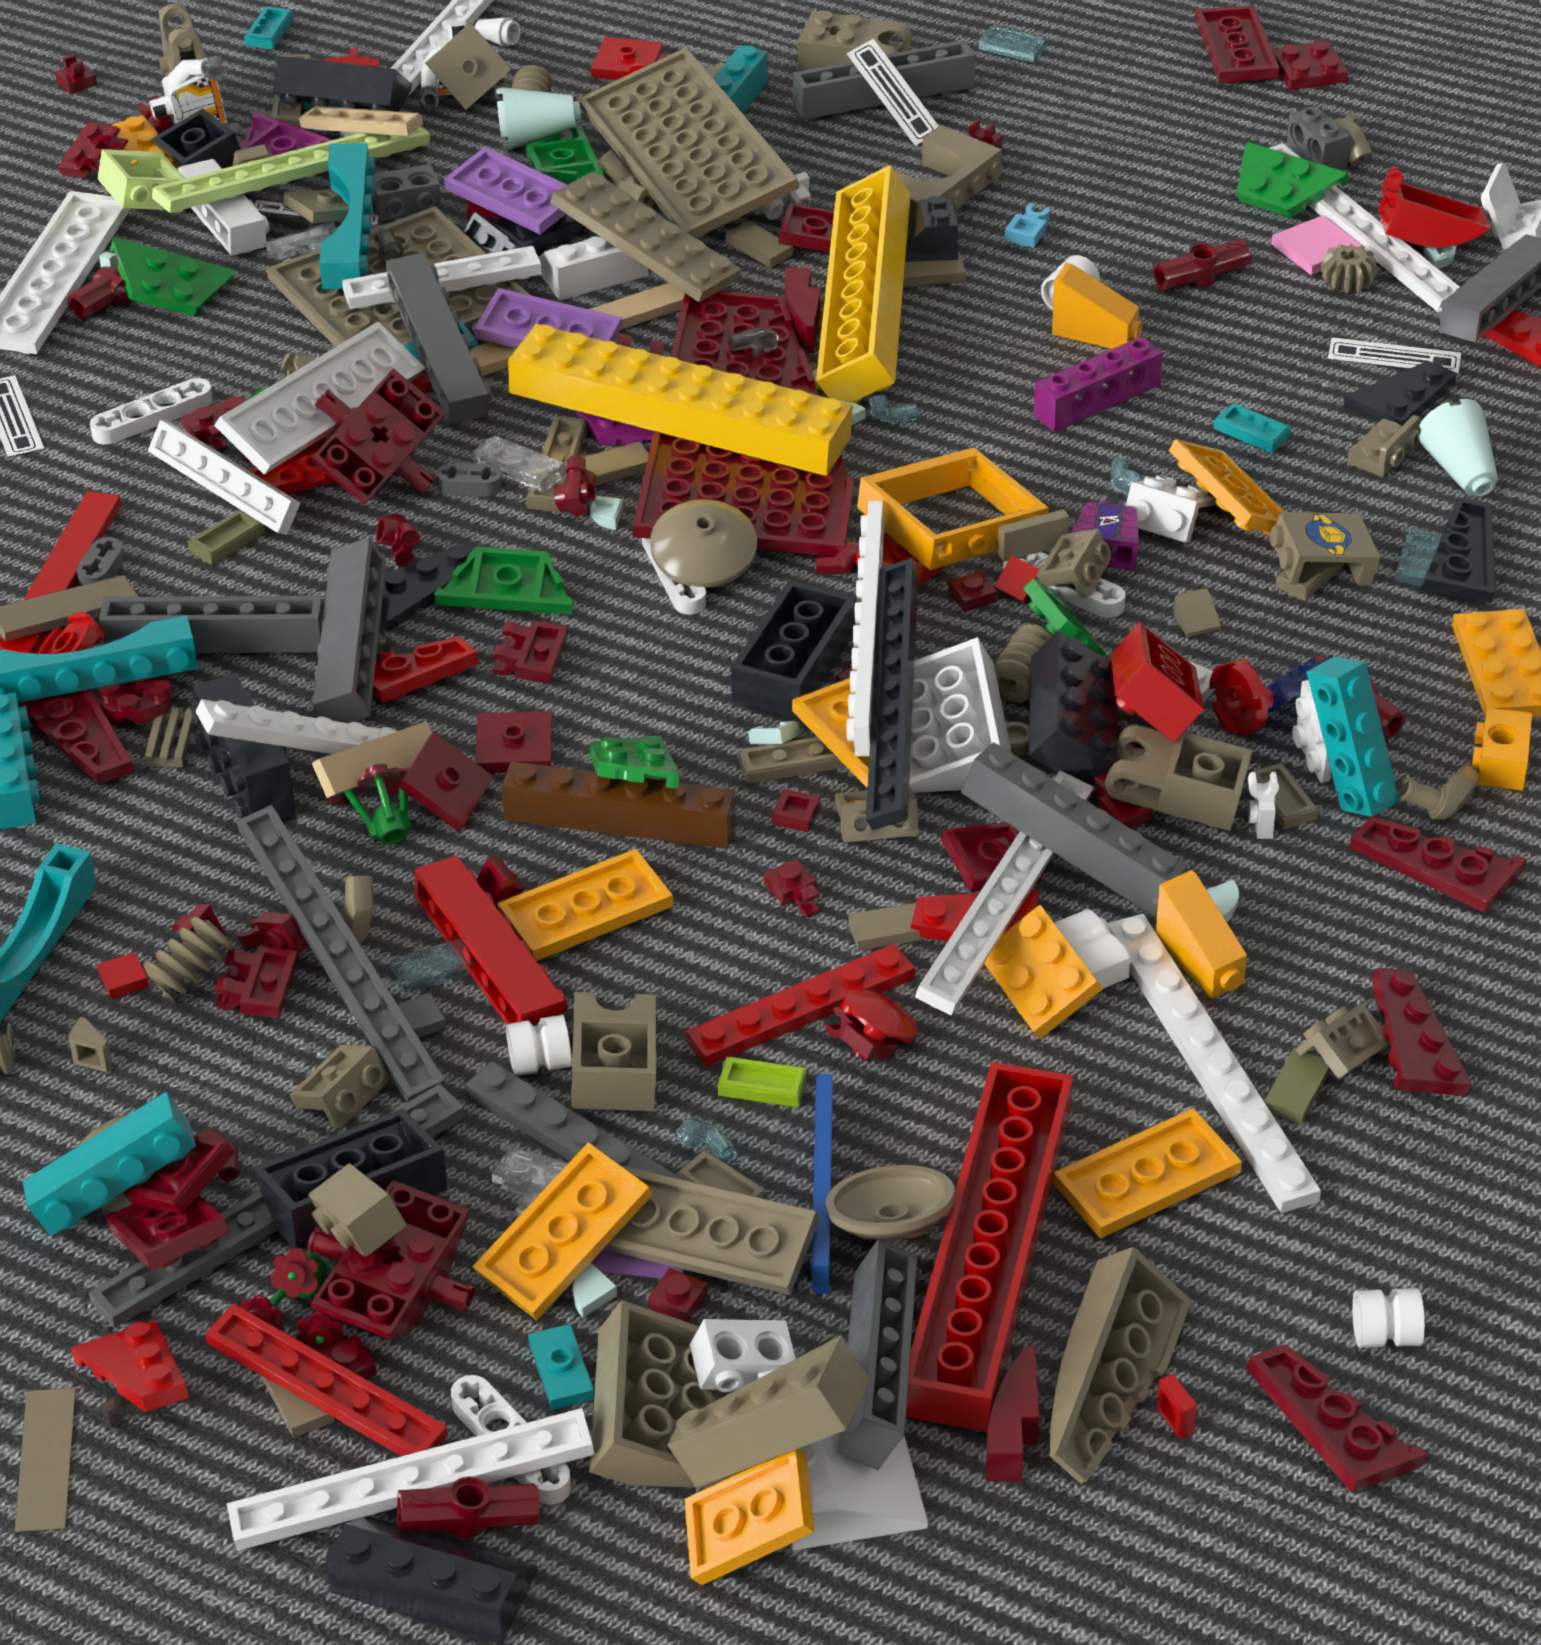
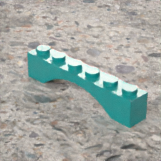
(352, 179)
(150, 652)
(57, 895)

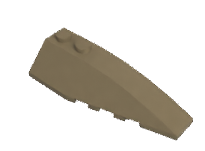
(1112, 1357)

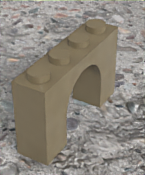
(965, 160)

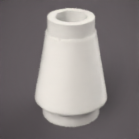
(499, 30)

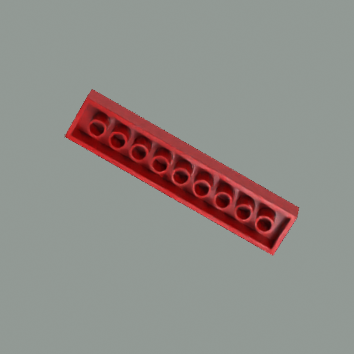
(988, 1247)

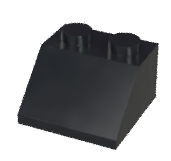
(198, 140)
(932, 231)

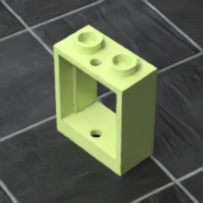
(133, 183)

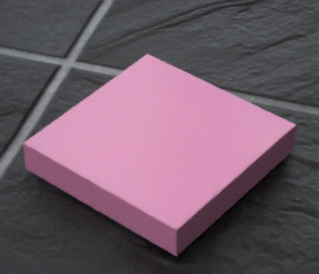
(1310, 242)

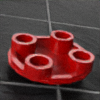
(880, 1016)

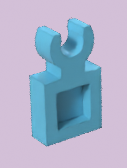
(1028, 228)

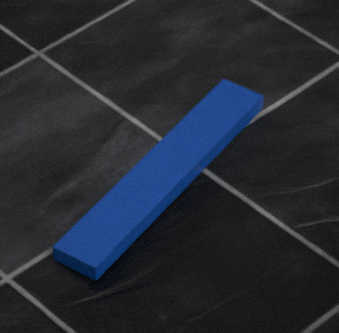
(822, 1182)

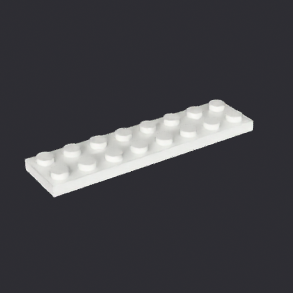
(56, 269)
(284, 416)

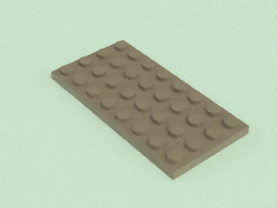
(688, 144)

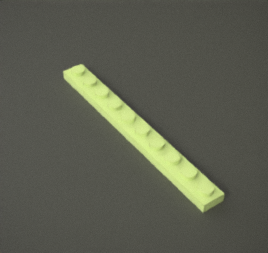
(274, 170)

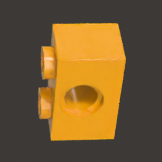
(1503, 748)

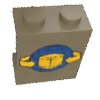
(1324, 538)

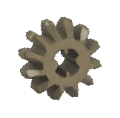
(1348, 268)

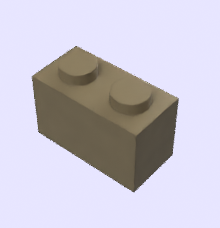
(356, 1211)

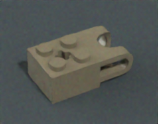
(831, 36)
(179, 42)
(1184, 778)
(613, 1054)

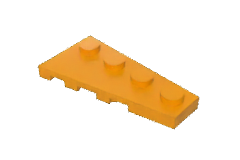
(826, 716)

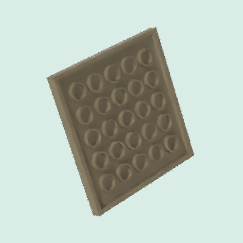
(418, 233)

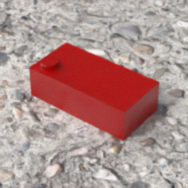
(1156, 682)

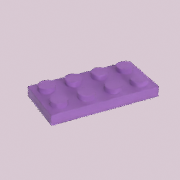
(507, 189)
(514, 314)

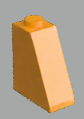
(1092, 311)
(1199, 935)

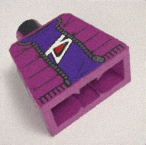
(1117, 527)

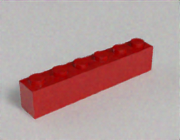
(505, 968)

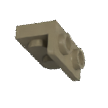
(1385, 446)
(1076, 559)
(854, 827)
(1346, 1040)
(342, 1083)

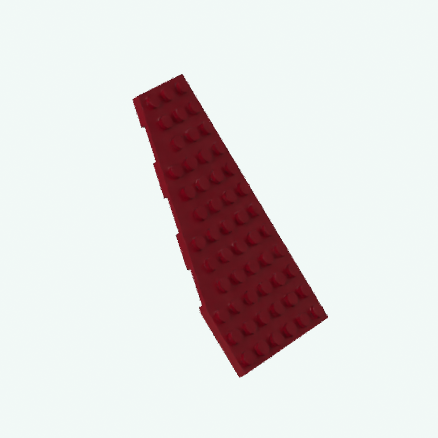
(786, 505)

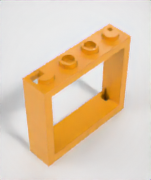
(941, 476)

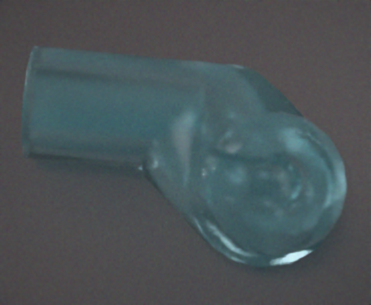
(892, 414)
(1122, 477)
(707, 1133)

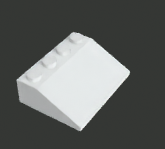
(953, 716)
(857, 1500)

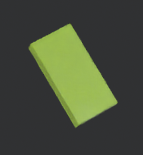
(762, 1081)

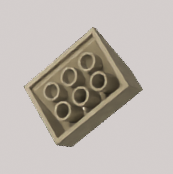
(640, 1393)

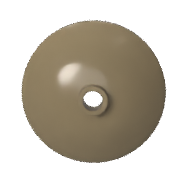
(703, 555)
(890, 1201)

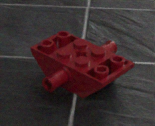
(378, 437)
(403, 1275)

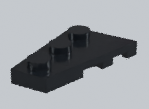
(1403, 393)

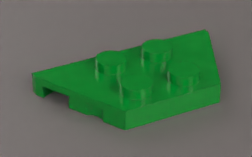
(564, 157)
(1283, 181)
(168, 278)
(506, 582)
(1049, 605)
(634, 759)

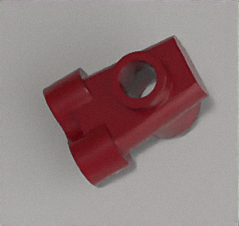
(577, 490)
(400, 535)

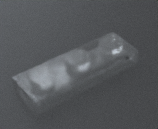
(520, 463)

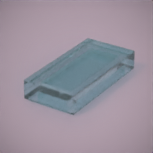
(1012, 43)
(1417, 556)
(430, 966)

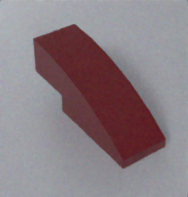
(803, 305)
(1013, 1419)

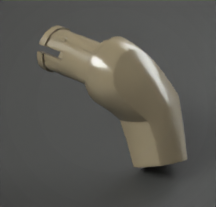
(1359, 147)
(624, 178)
(1444, 800)
(358, 906)

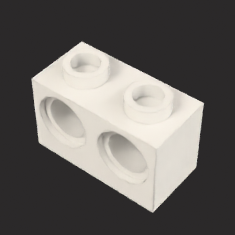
(735, 1351)

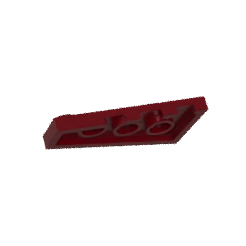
(81, 732)
(1459, 872)
(1417, 1040)
(1332, 1421)

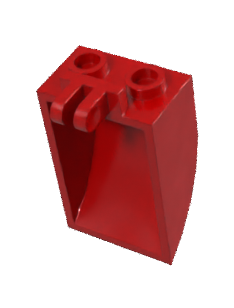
(1427, 216)

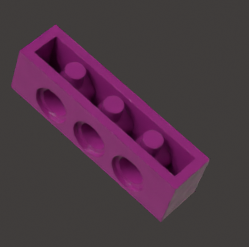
(1098, 384)

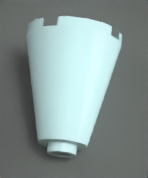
(534, 115)
(1461, 445)

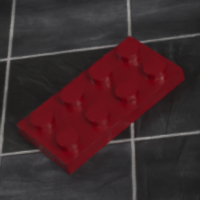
(1236, 44)

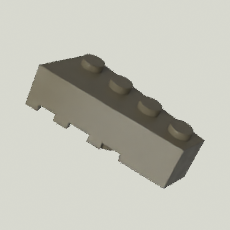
(772, 1414)

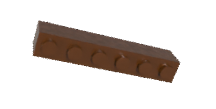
(618, 806)

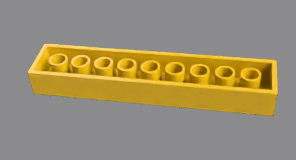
(864, 287)
(681, 399)

